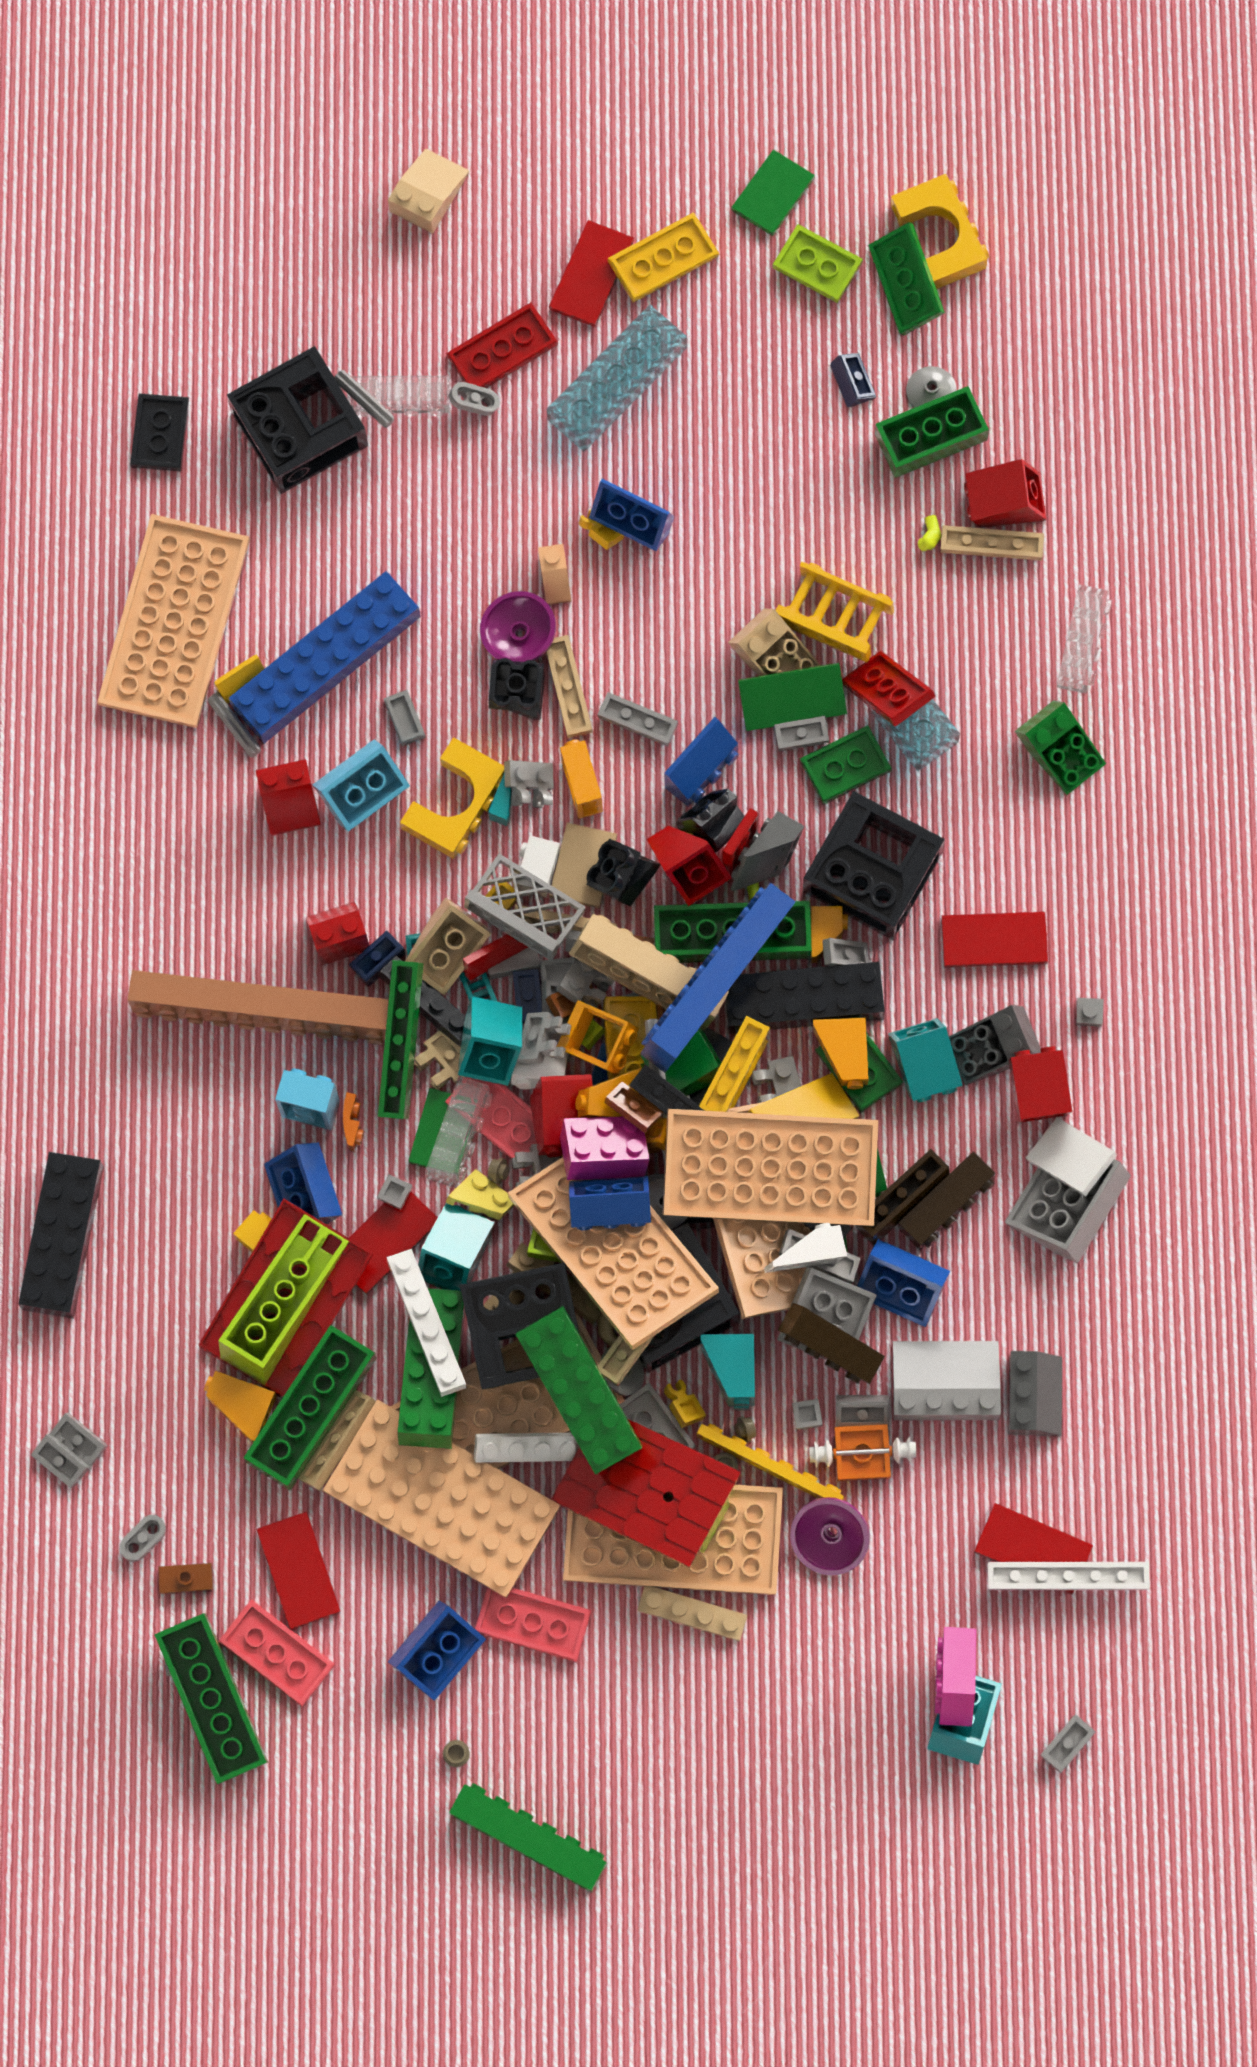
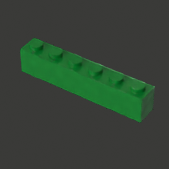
(400, 1039)
(528, 1837)

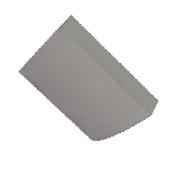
(69, 1450)

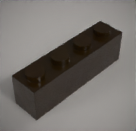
(905, 1195)
(946, 1201)
(830, 1343)

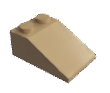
(427, 190)
(444, 944)

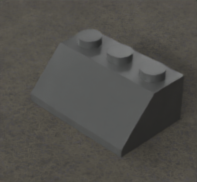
(1035, 1394)

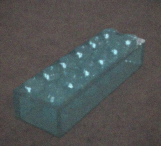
(616, 378)

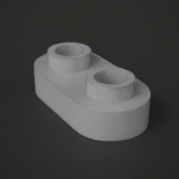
(473, 396)
(140, 1536)

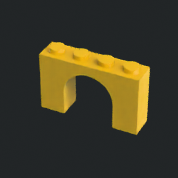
(940, 199)
(451, 833)

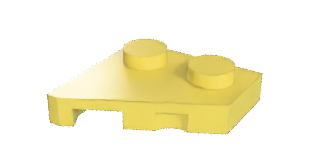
(482, 1196)

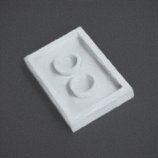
(1071, 1156)

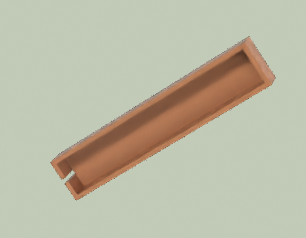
(258, 1006)

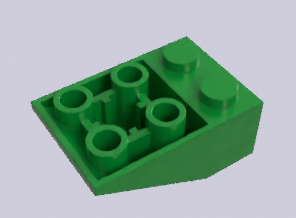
(1060, 746)

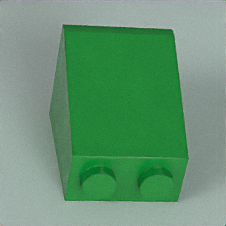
(694, 1065)

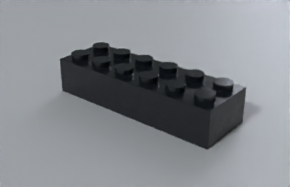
(807, 994)
(61, 1235)

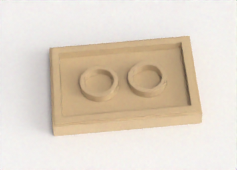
(576, 857)

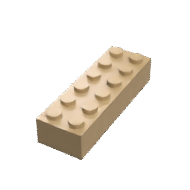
(634, 963)

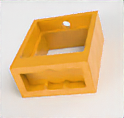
(581, 778)
(580, 1022)

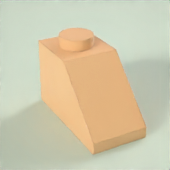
(554, 574)

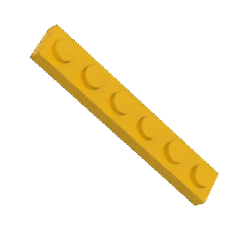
(760, 1459)

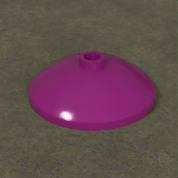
(511, 615)
(819, 1547)

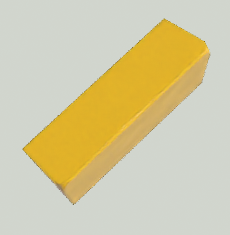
(238, 677)

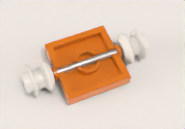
(862, 1452)

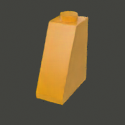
(845, 1049)
(591, 1100)
(240, 1402)

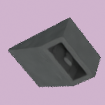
(768, 851)
(990, 1043)

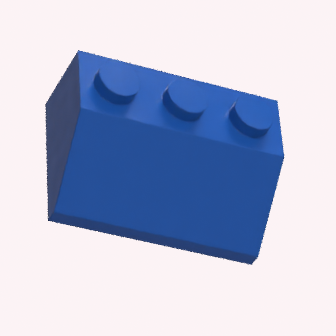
(631, 515)
(701, 763)
(304, 1181)
(609, 1202)
(903, 1282)
(436, 1650)

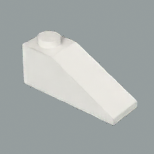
(817, 1248)

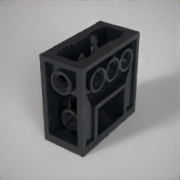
(280, 429)
(866, 870)
(706, 1319)
(502, 1323)

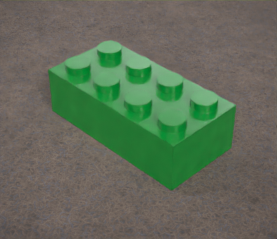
(931, 431)

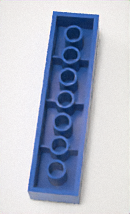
(324, 657)
(715, 976)

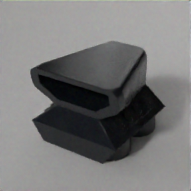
(517, 687)
(713, 818)
(621, 872)

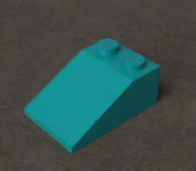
(966, 1741)

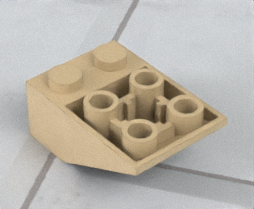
(771, 645)

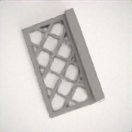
(513, 925)

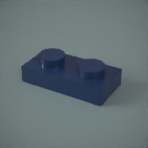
(527, 991)

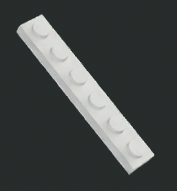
(426, 1323)
(1068, 1576)

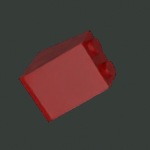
(1005, 495)
(288, 797)
(688, 863)
(338, 933)
(1040, 1085)
(551, 1104)

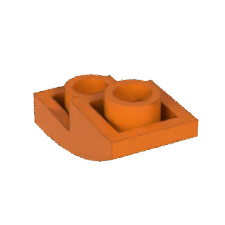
(352, 1128)

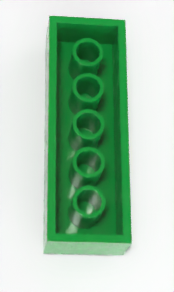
(696, 929)
(579, 1390)
(310, 1407)
(425, 1415)
(211, 1698)

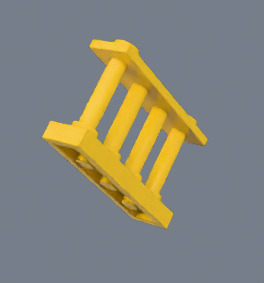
(835, 636)
(736, 1067)

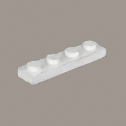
(524, 1447)

